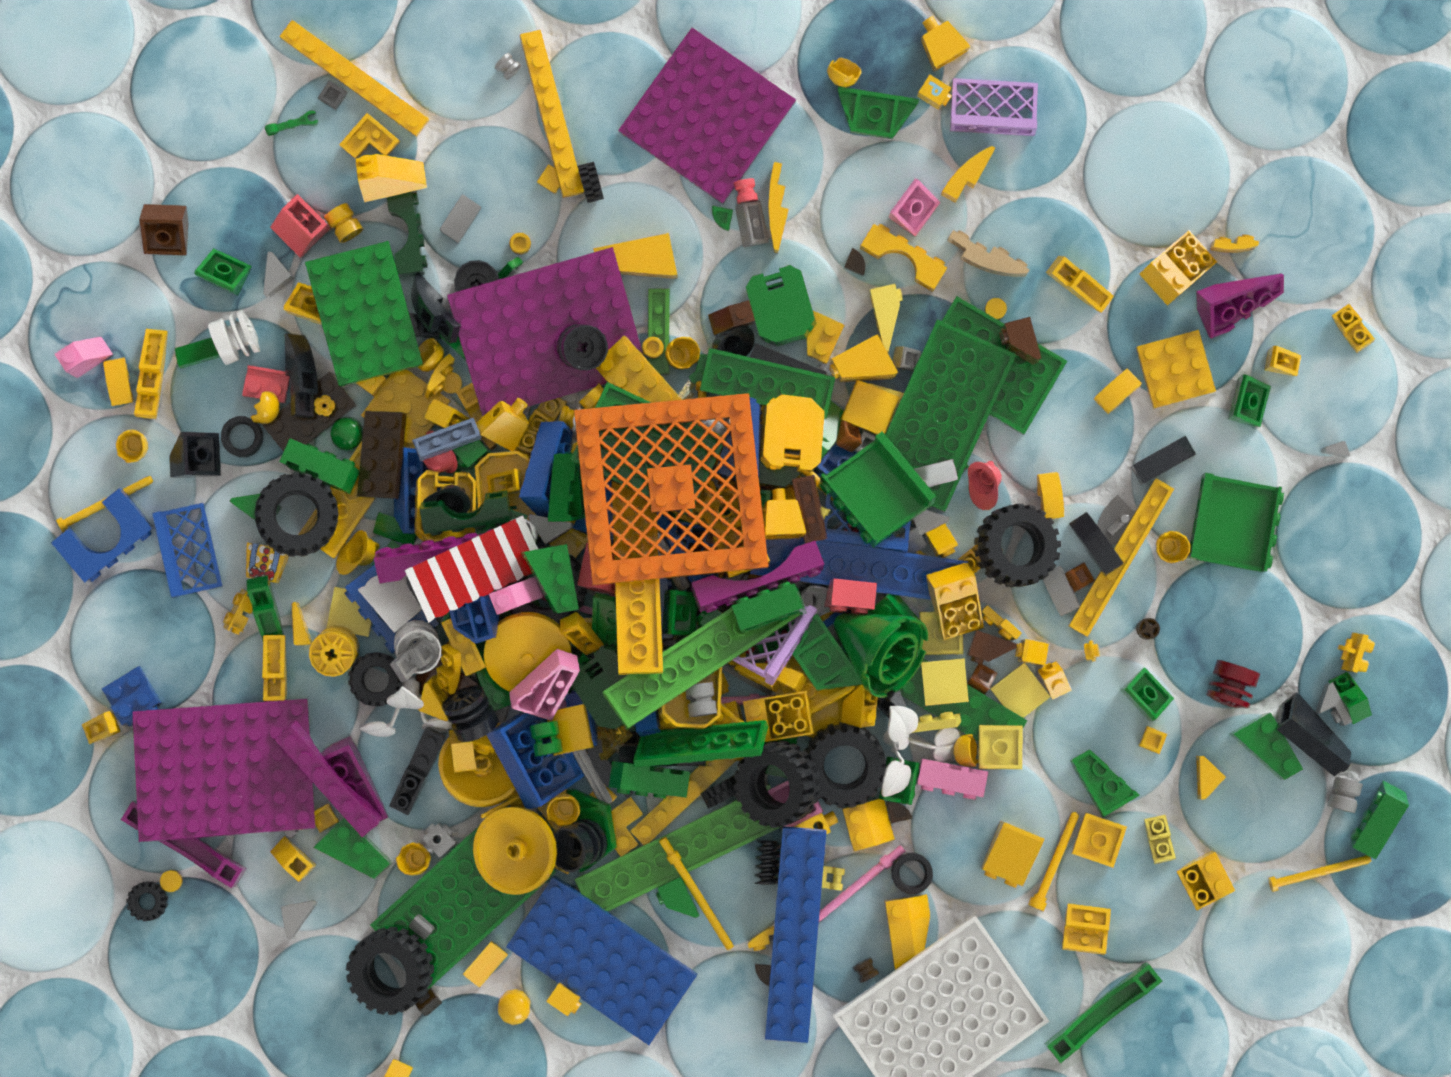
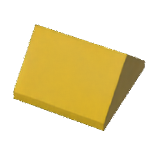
(303, 304)

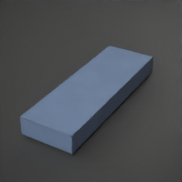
(446, 439)

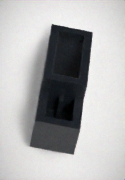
(1163, 460)
(1096, 544)

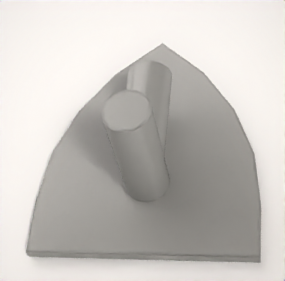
(1115, 519)

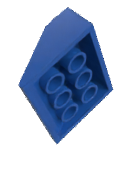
(533, 777)

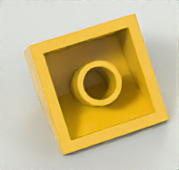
(868, 824)

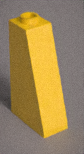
(645, 257)

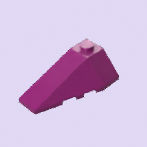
(1229, 302)
(349, 765)

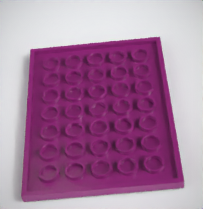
(515, 325)
(219, 771)

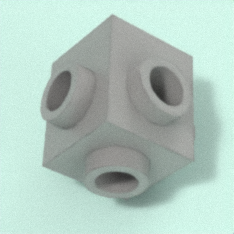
(446, 843)

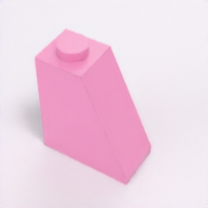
(83, 355)
(515, 595)

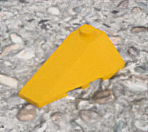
(907, 926)

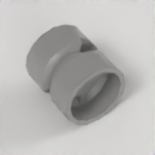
(701, 700)
(1345, 794)

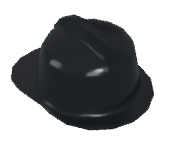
(738, 341)
(453, 496)

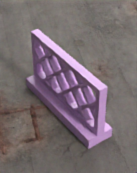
(990, 124)
(785, 650)

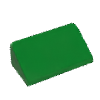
(196, 353)
(389, 528)

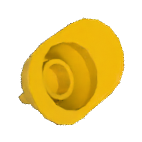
(356, 552)

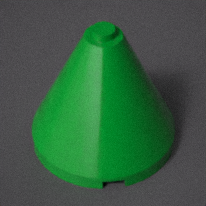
(882, 648)

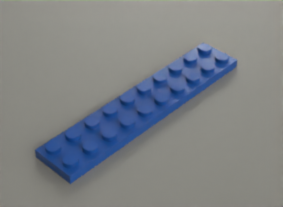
(892, 570)
(795, 934)

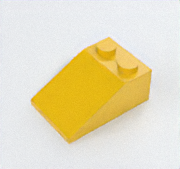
(388, 176)

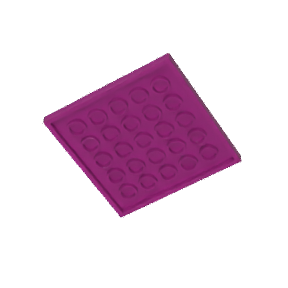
(707, 115)

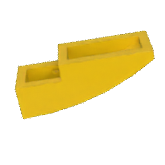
(967, 174)
(1079, 283)
(788, 678)

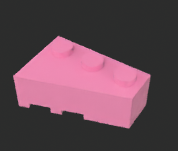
(546, 685)
(952, 779)

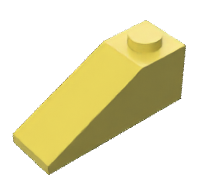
(886, 306)

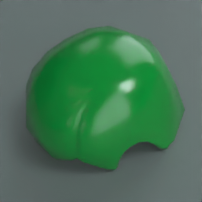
(346, 433)

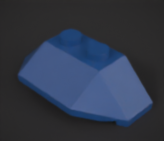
(405, 506)
(476, 620)

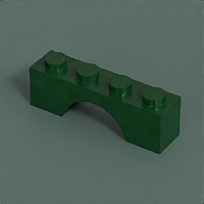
(410, 258)
(439, 517)

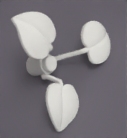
(406, 697)
(900, 725)

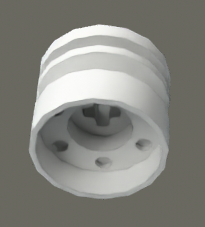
(234, 337)
(414, 631)

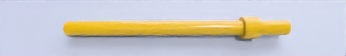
(674, 858)

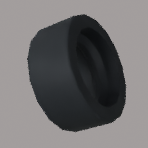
(225, 436)
(912, 857)

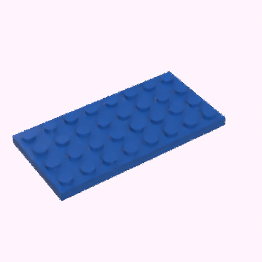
(602, 960)

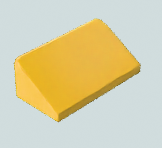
(485, 964)

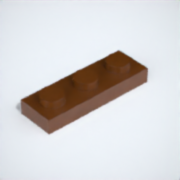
(810, 507)

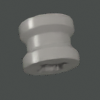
(507, 66)

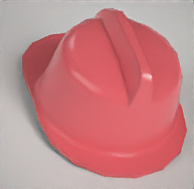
(443, 462)
(984, 484)

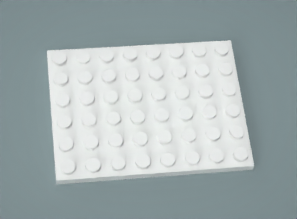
(943, 1010)

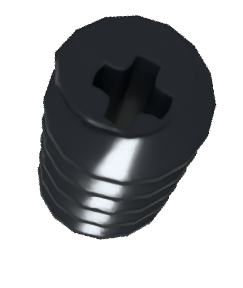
(768, 862)

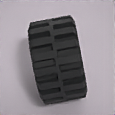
(357, 678)

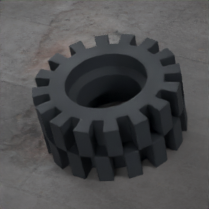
(590, 182)
(719, 792)
(137, 910)

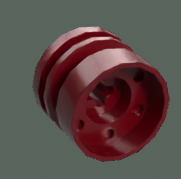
(1232, 684)

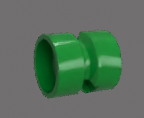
(543, 731)

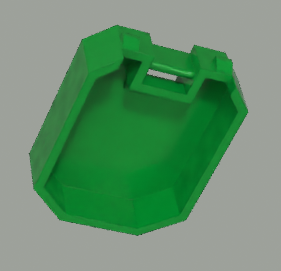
(784, 312)

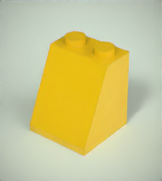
(863, 362)
(1011, 854)

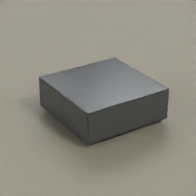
(332, 95)

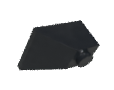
(195, 455)

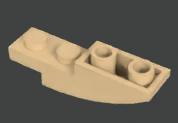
(995, 262)

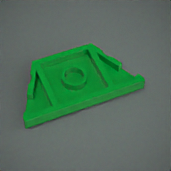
(875, 112)
(824, 659)
(598, 812)

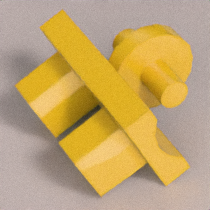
(1354, 651)

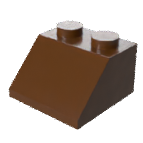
(164, 229)
(1021, 340)

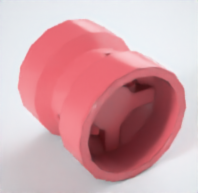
(745, 190)

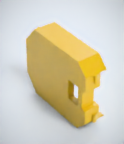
(792, 425)
(500, 462)
(427, 485)
(676, 711)

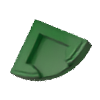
(722, 217)
(509, 267)

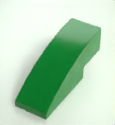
(264, 606)

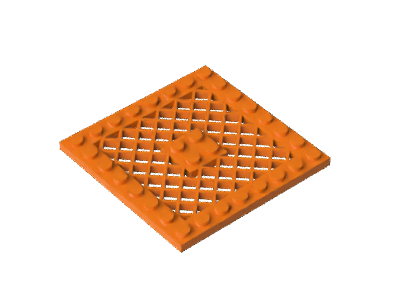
(670, 488)

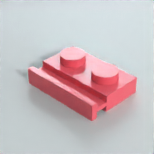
(265, 379)

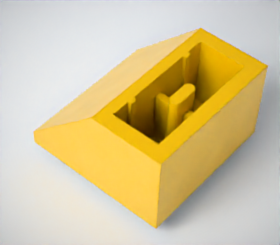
(1205, 880)

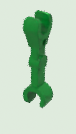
(272, 129)

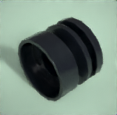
(474, 271)
(594, 347)
(470, 713)
(579, 845)

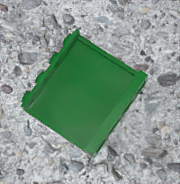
(877, 490)
(1235, 523)

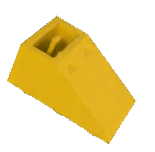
(1178, 267)
(955, 600)
(785, 714)

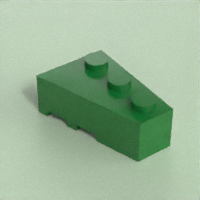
(320, 465)
(566, 490)
(554, 575)
(768, 607)
(1268, 746)
(649, 779)
(1379, 820)
(353, 850)

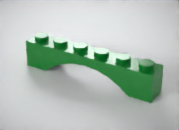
(1103, 1010)

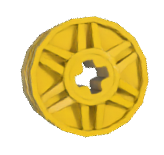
(344, 645)

